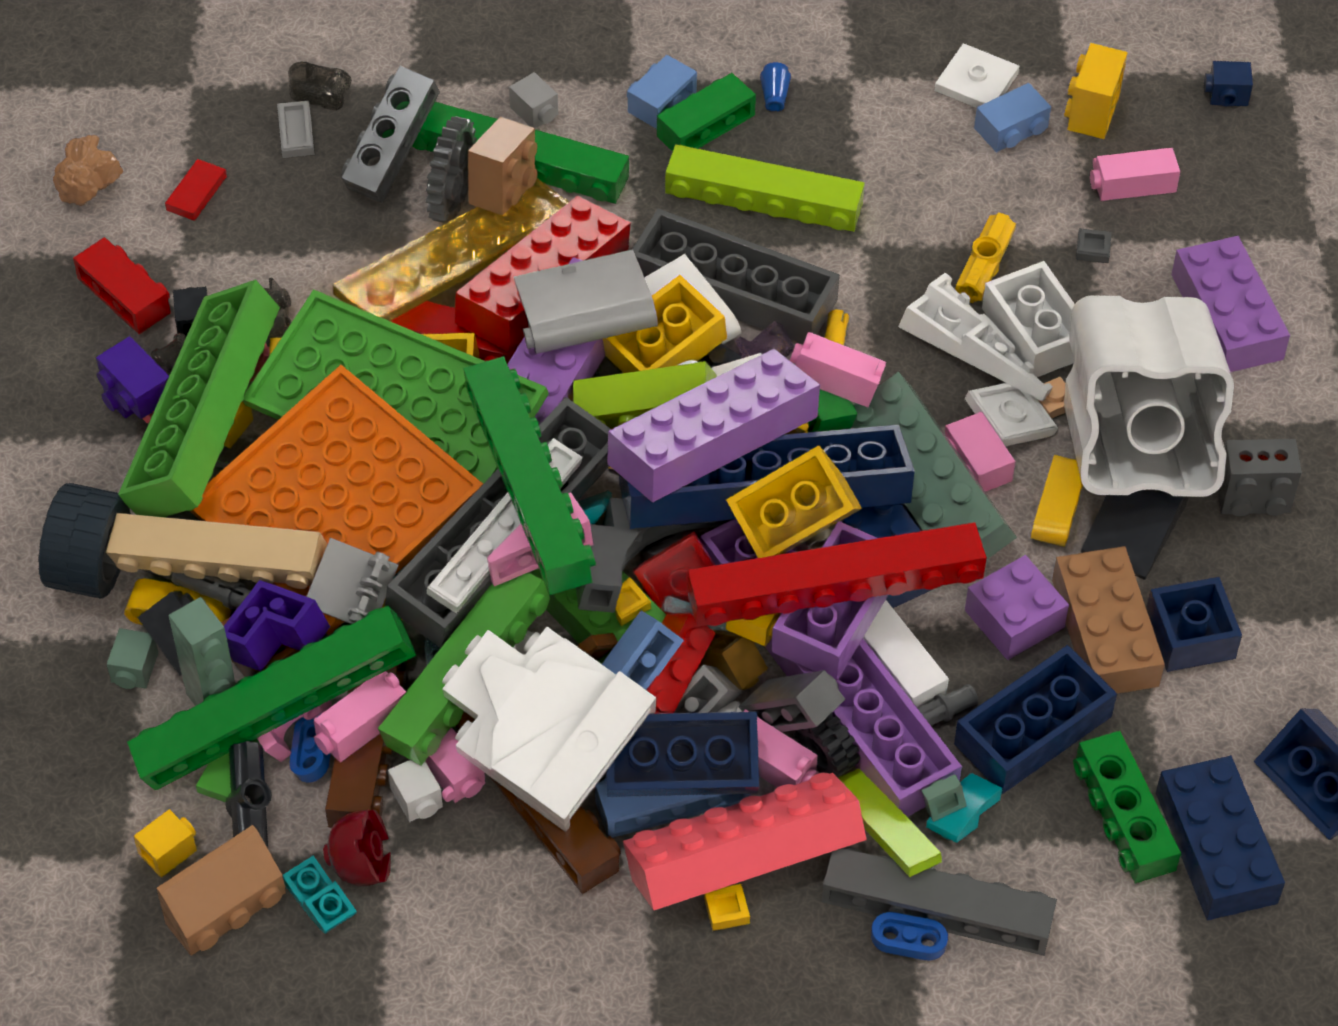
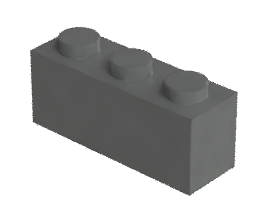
(795, 700)

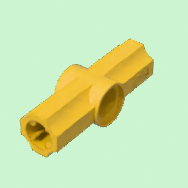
(986, 256)

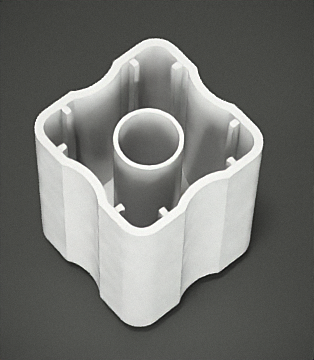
(1147, 396)

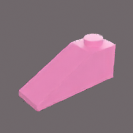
(515, 556)

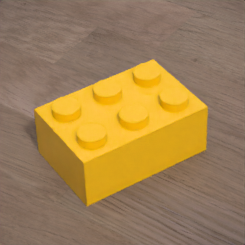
(685, 331)

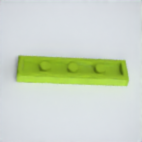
(891, 826)

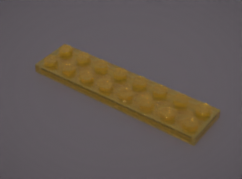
(445, 255)

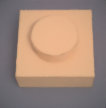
(1055, 400)

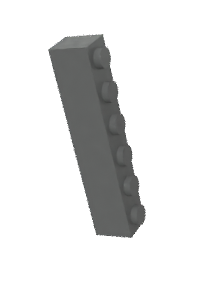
(957, 900)

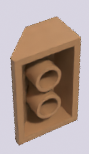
(221, 891)

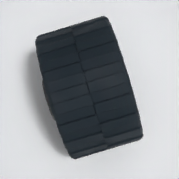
(77, 539)

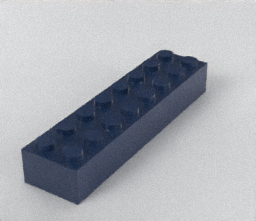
(868, 457)

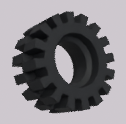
(831, 744)

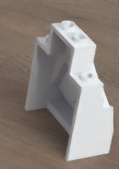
(544, 718)

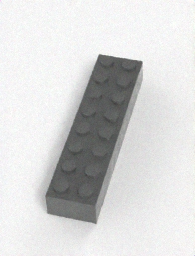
(408, 590)

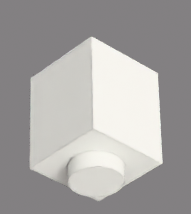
(415, 790)

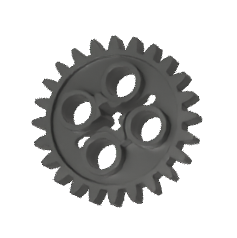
(449, 170)

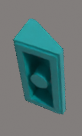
(595, 505)

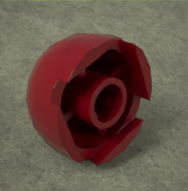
(357, 848)

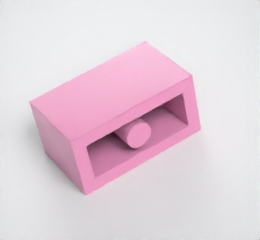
(982, 450)

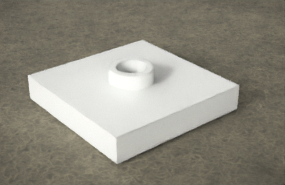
(976, 76)
(1012, 413)

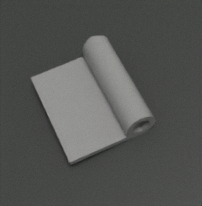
(585, 302)

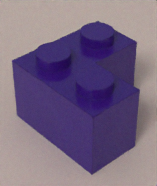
(130, 379)
(269, 619)

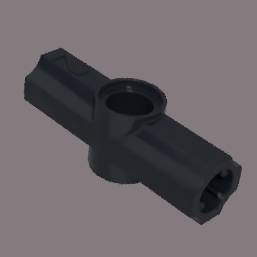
(248, 780)

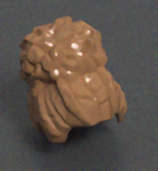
(85, 170)

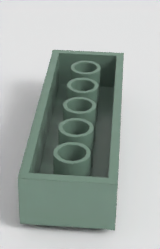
(943, 485)

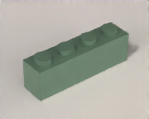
(201, 651)

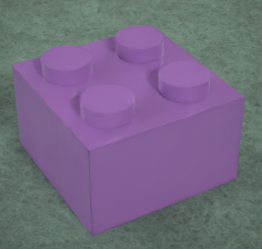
(1016, 607)

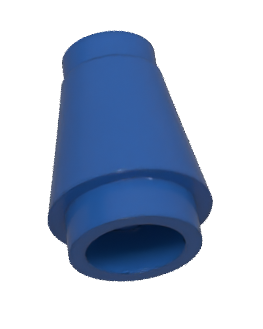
(775, 84)

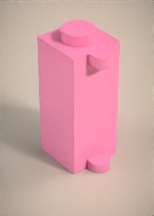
(1135, 174)
(839, 368)
(357, 716)
(782, 758)
(453, 771)

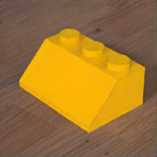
(793, 504)

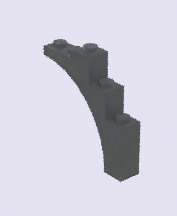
(613, 548)

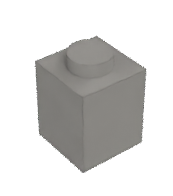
(533, 100)

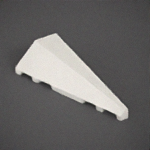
(954, 326)

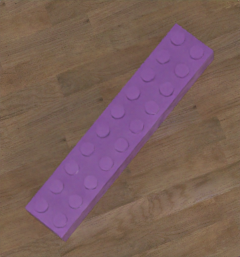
(893, 737)

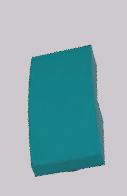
(979, 797)
(318, 895)

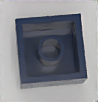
(1193, 624)

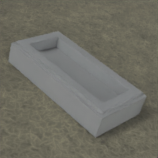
(295, 129)

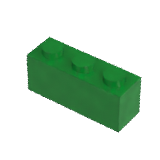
(706, 113)

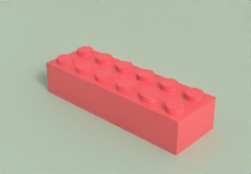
(744, 840)

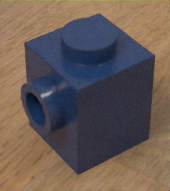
(1229, 83)

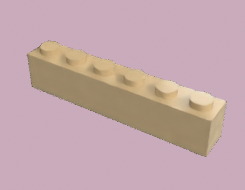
(215, 550)

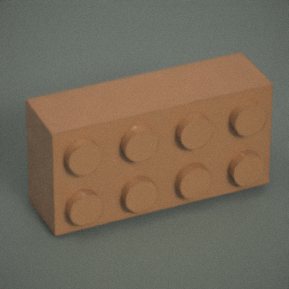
(1109, 618)

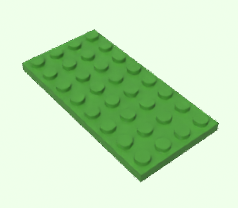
(401, 366)

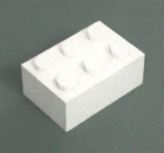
(1033, 315)

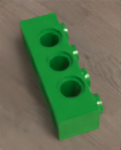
(1112, 757)

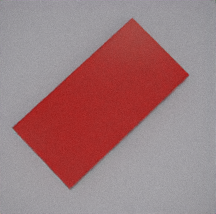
(195, 189)

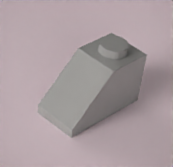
(707, 692)

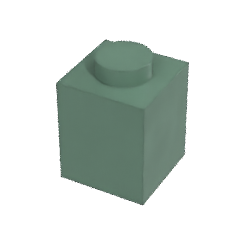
(132, 659)

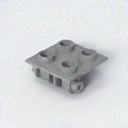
(351, 581)

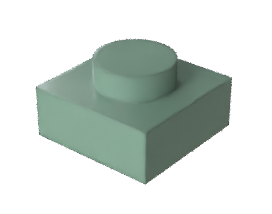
(944, 797)

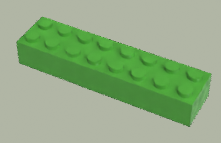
(199, 402)

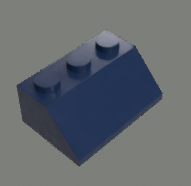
(1305, 767)

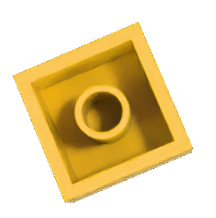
(1095, 90)

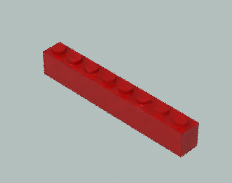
(836, 574)

